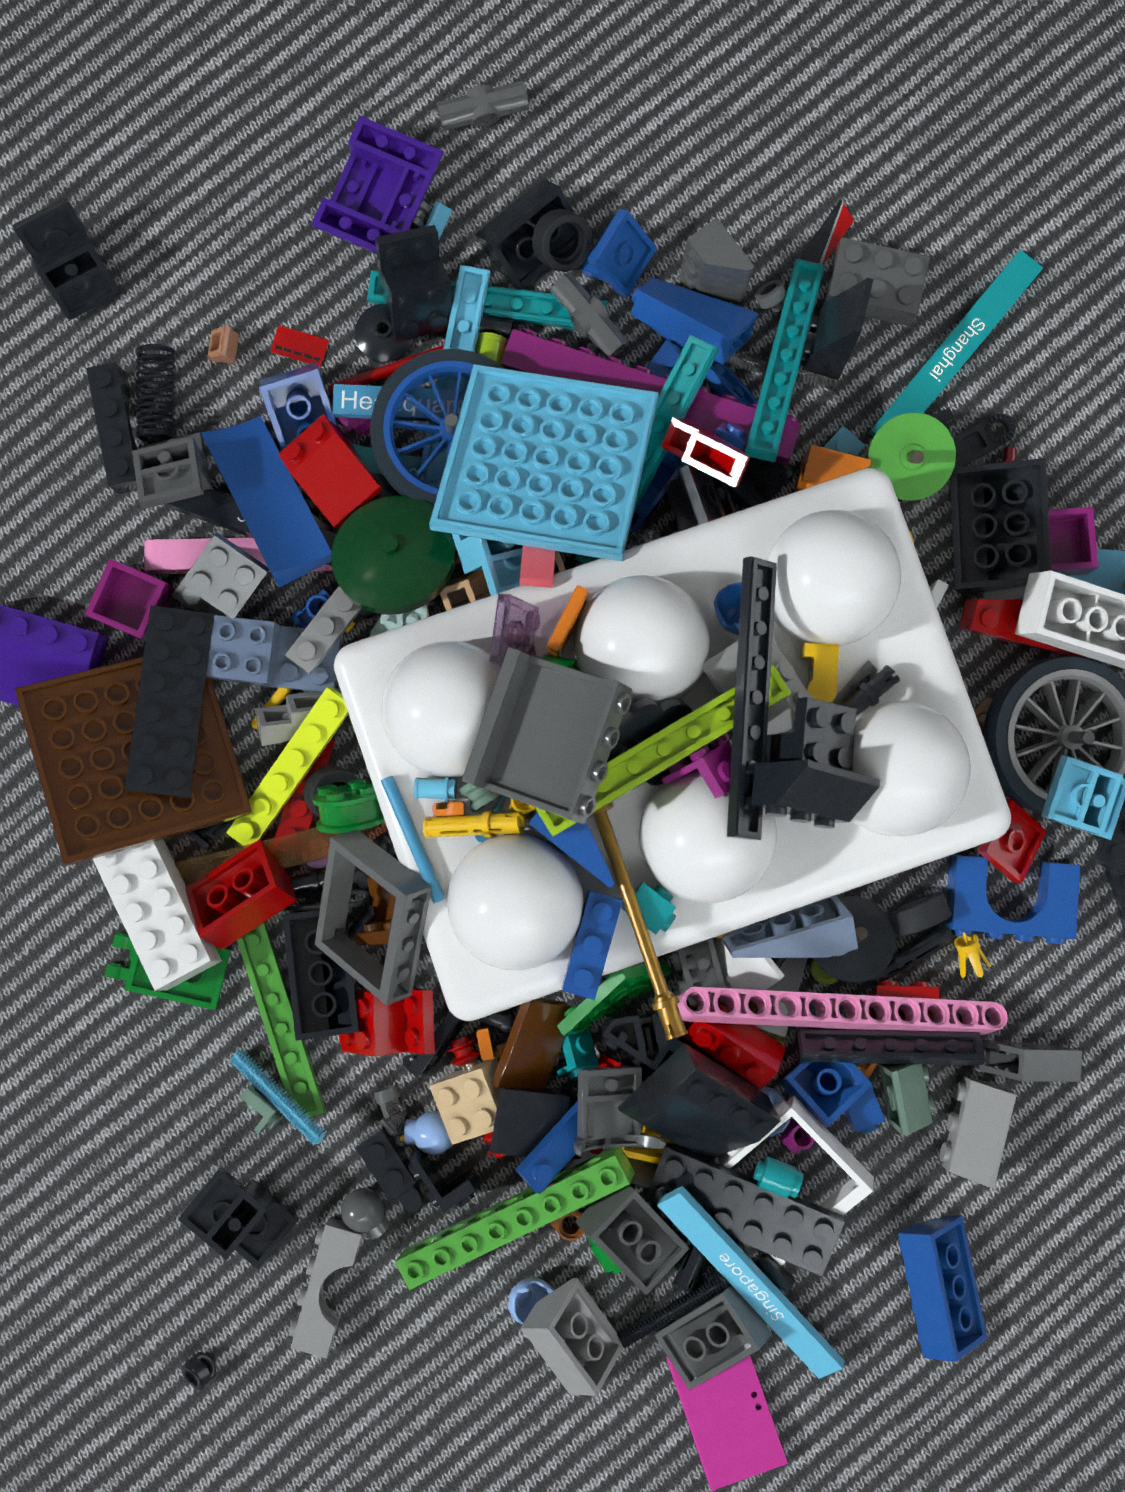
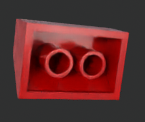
(239, 895)
(738, 1048)

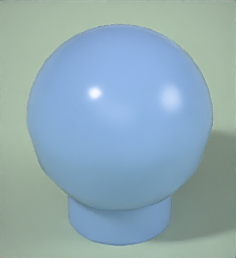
(427, 1133)

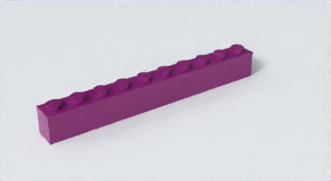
(553, 358)

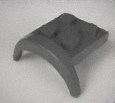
(598, 1117)

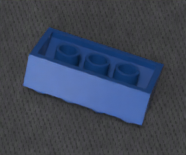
(942, 1288)

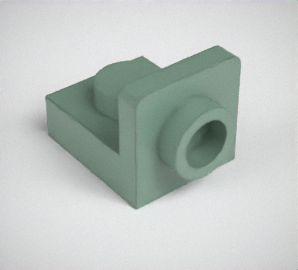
(259, 1104)

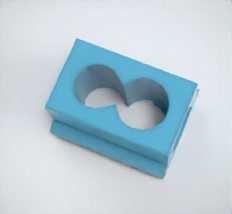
(439, 217)

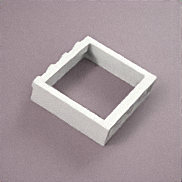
(850, 1193)

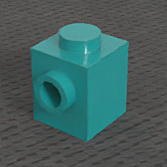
(655, 907)

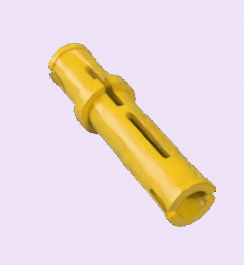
(484, 824)

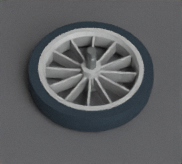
(1063, 732)

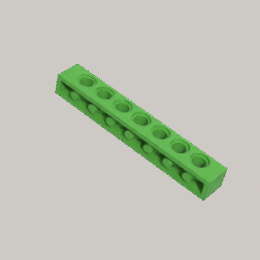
(514, 1217)

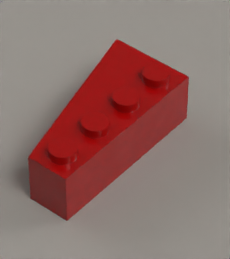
(999, 620)

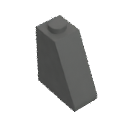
(1032, 1061)

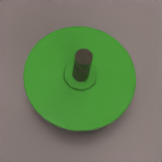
(914, 454)

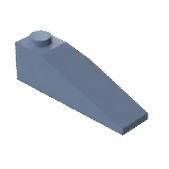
(806, 932)

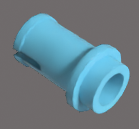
(435, 788)

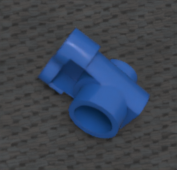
(304, 616)

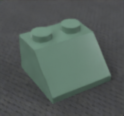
(906, 1096)

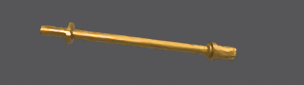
(664, 1000)

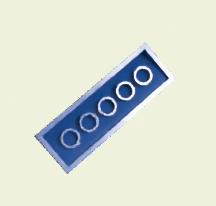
(268, 500)

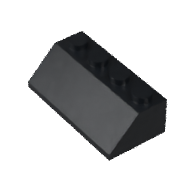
(319, 987)

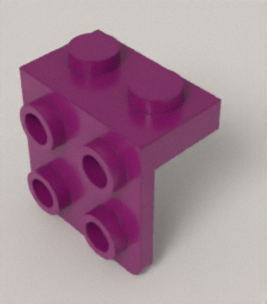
(712, 764)

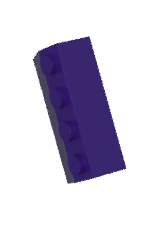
(42, 650)

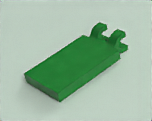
(200, 990)

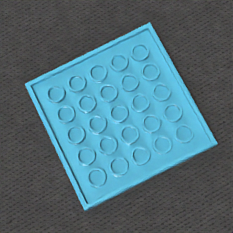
(545, 462)

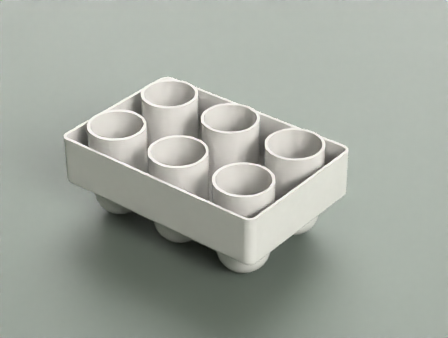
(652, 623)

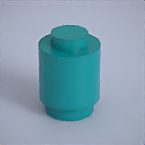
(778, 1177)

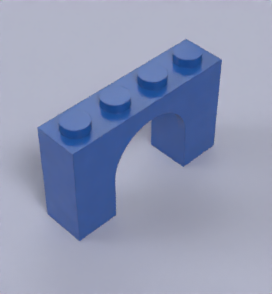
(1051, 917)

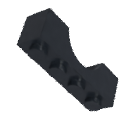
(111, 408)

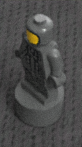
(393, 1116)

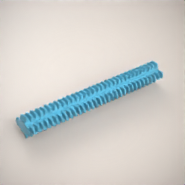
(277, 1098)

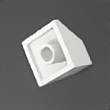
(746, 972)

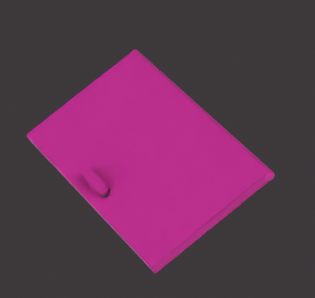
(726, 1426)

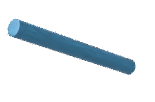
(412, 838)

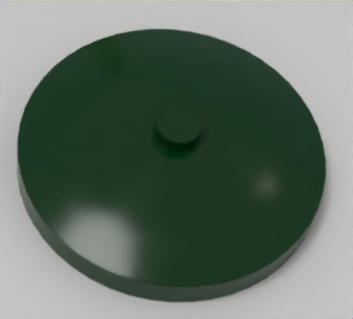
(391, 557)

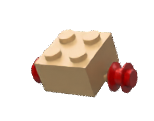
(467, 1096)

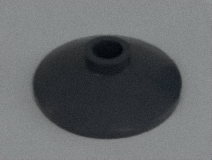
(375, 345)

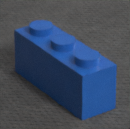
(591, 944)

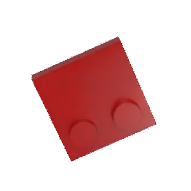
(1017, 847)

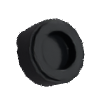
(196, 1372)

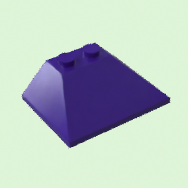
(378, 186)

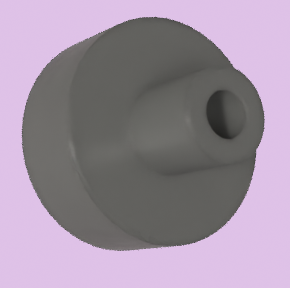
(771, 295)

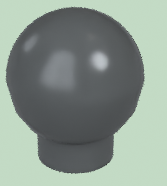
(364, 1213)

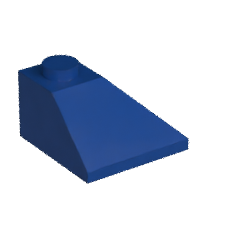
(825, 1087)

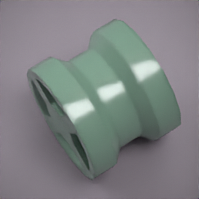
(478, 796)

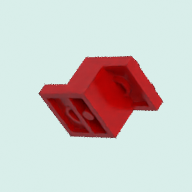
(394, 1027)

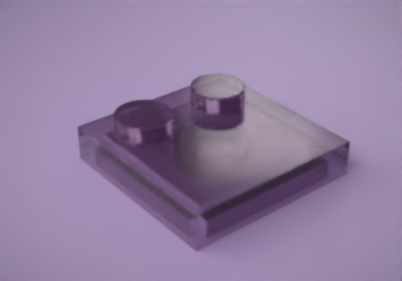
(513, 627)

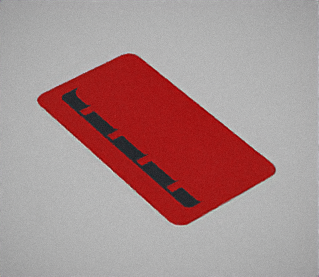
(299, 345)

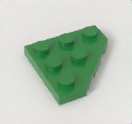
(610, 997)

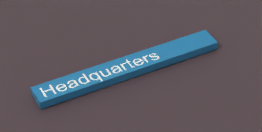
(359, 401)

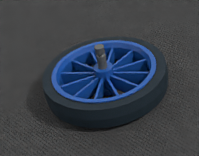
(389, 401)

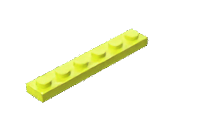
(291, 767)

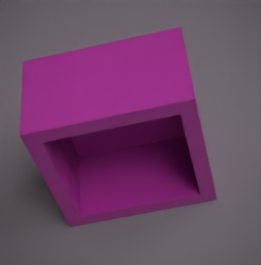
(1073, 541)
(126, 597)

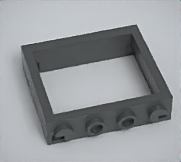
(412, 894)

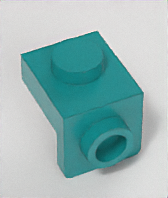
(579, 1054)

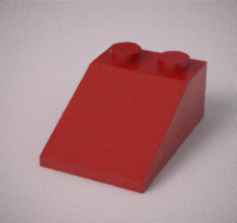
(330, 470)

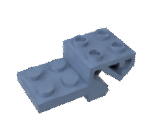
(256, 654)

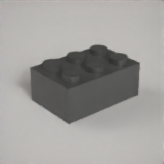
(896, 275)

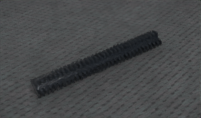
(673, 1310)

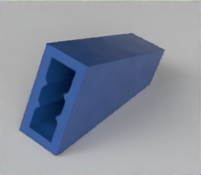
(687, 313)

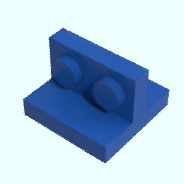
(620, 254)

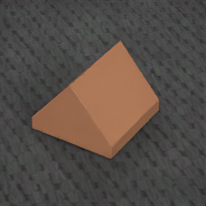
(223, 345)

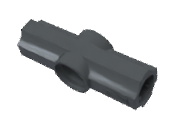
(483, 105)
(589, 316)

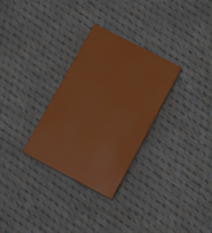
(532, 1045)

